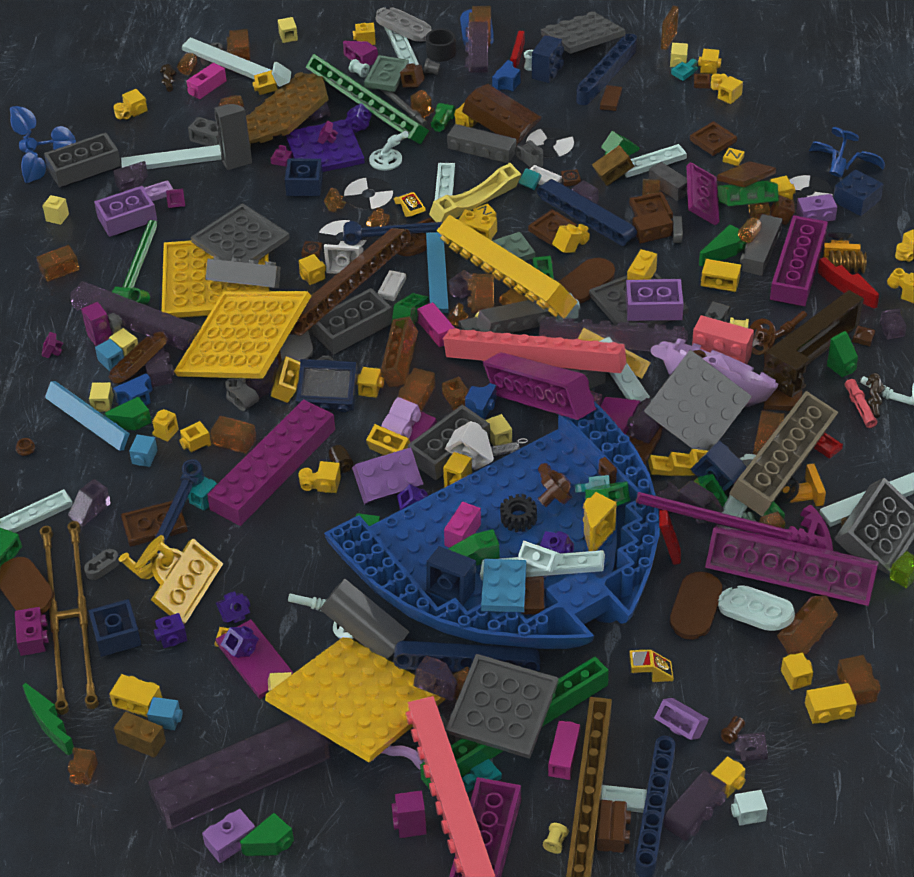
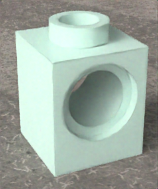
(749, 807)

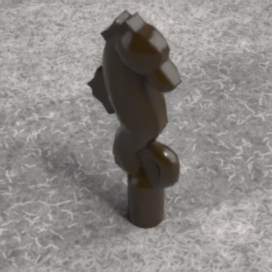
(168, 74)
(876, 388)

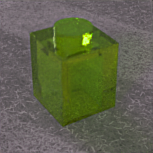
(903, 570)

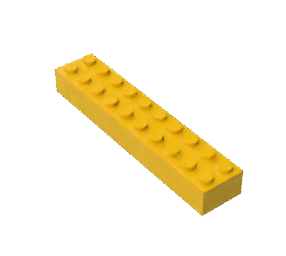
(507, 267)

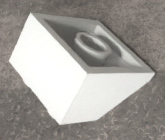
(339, 256)
(472, 442)

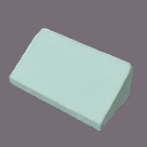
(281, 74)
(539, 556)

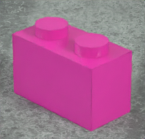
(462, 524)

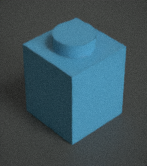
(109, 354)
(143, 450)
(165, 713)

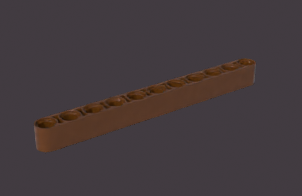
(350, 278)

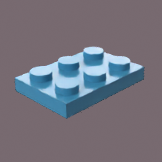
(503, 585)

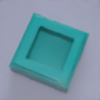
(530, 179)

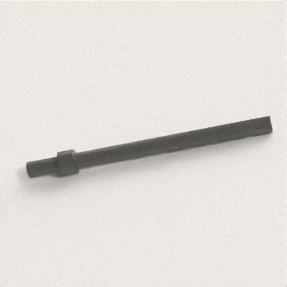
(414, 114)

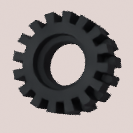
(518, 521)

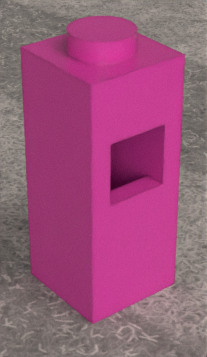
(206, 80)
(434, 322)
(564, 750)

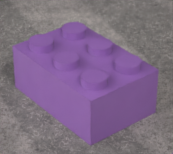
(125, 210)
(654, 299)
(387, 475)

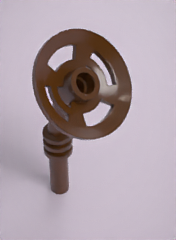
(766, 338)

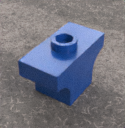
(507, 77)
(134, 388)
(481, 399)

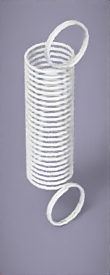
(506, 448)

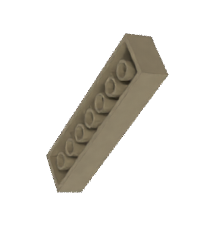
(783, 453)

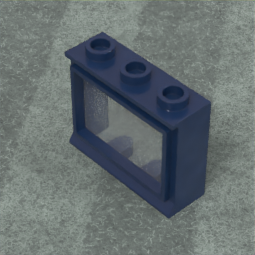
(328, 384)

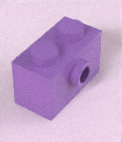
(817, 207)
(681, 719)
(225, 836)

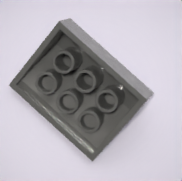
(879, 526)

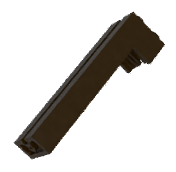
(792, 354)

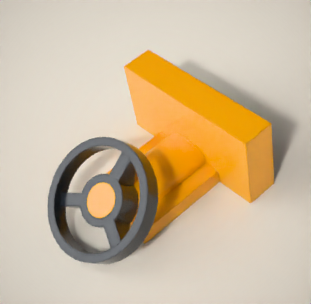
(840, 244)
(810, 490)

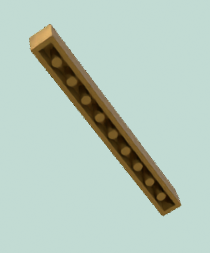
(589, 788)

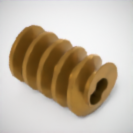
(849, 261)

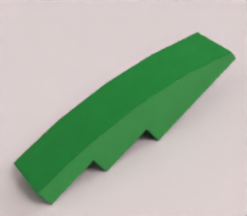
(48, 719)

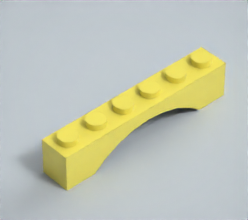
(494, 186)

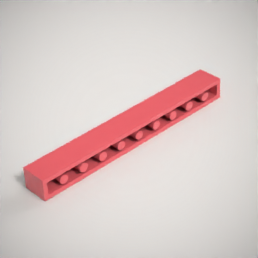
(550, 351)
(449, 789)

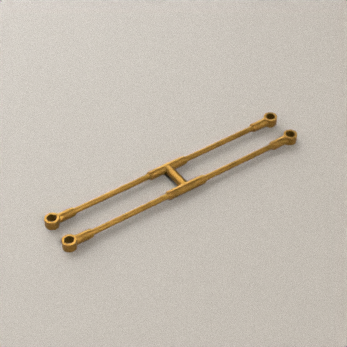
(81, 611)

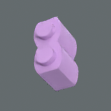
(402, 417)

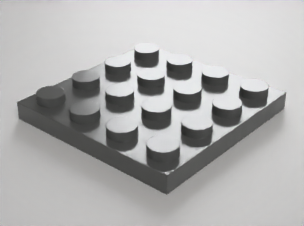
(584, 31)
(240, 235)
(612, 301)
(697, 403)
(502, 706)

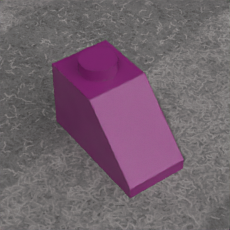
(360, 50)

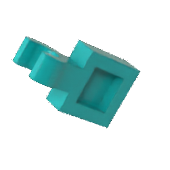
(683, 71)
(593, 481)
(483, 770)

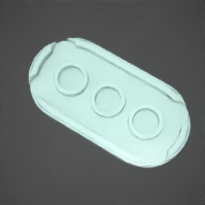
(756, 608)

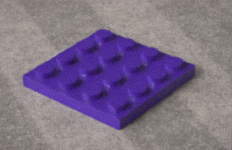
(336, 155)

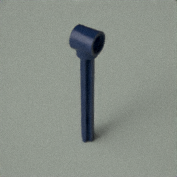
(354, 232)
(188, 481)

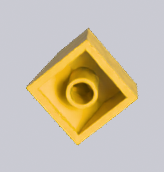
(598, 520)

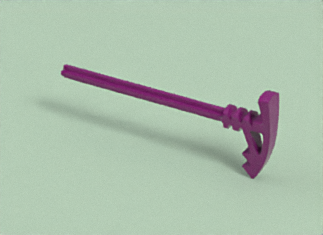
(811, 520)

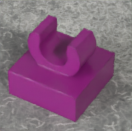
(327, 133)
(281, 156)
(175, 198)
(51, 345)

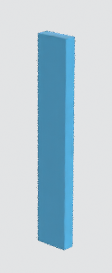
(437, 271)
(87, 415)

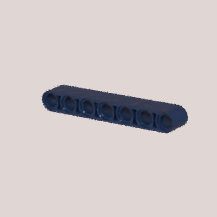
(606, 69)
(587, 212)
(458, 656)
(662, 758)

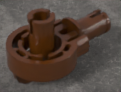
(556, 485)

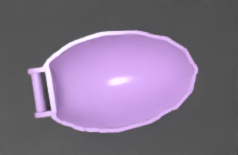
(742, 374)

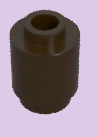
(340, 455)

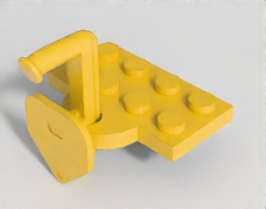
(181, 575)

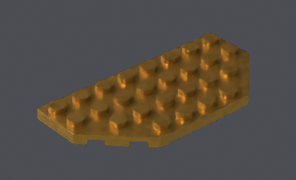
(287, 107)

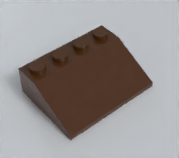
(500, 113)

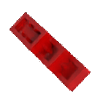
(844, 281)

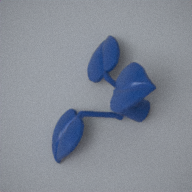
(839, 164)
(32, 166)

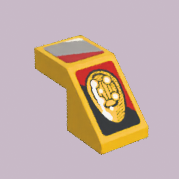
(410, 204)
(651, 662)

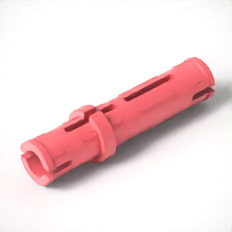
(858, 397)

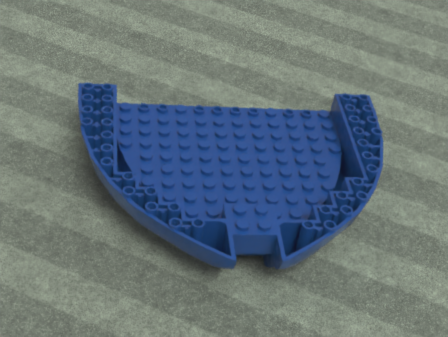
(396, 550)

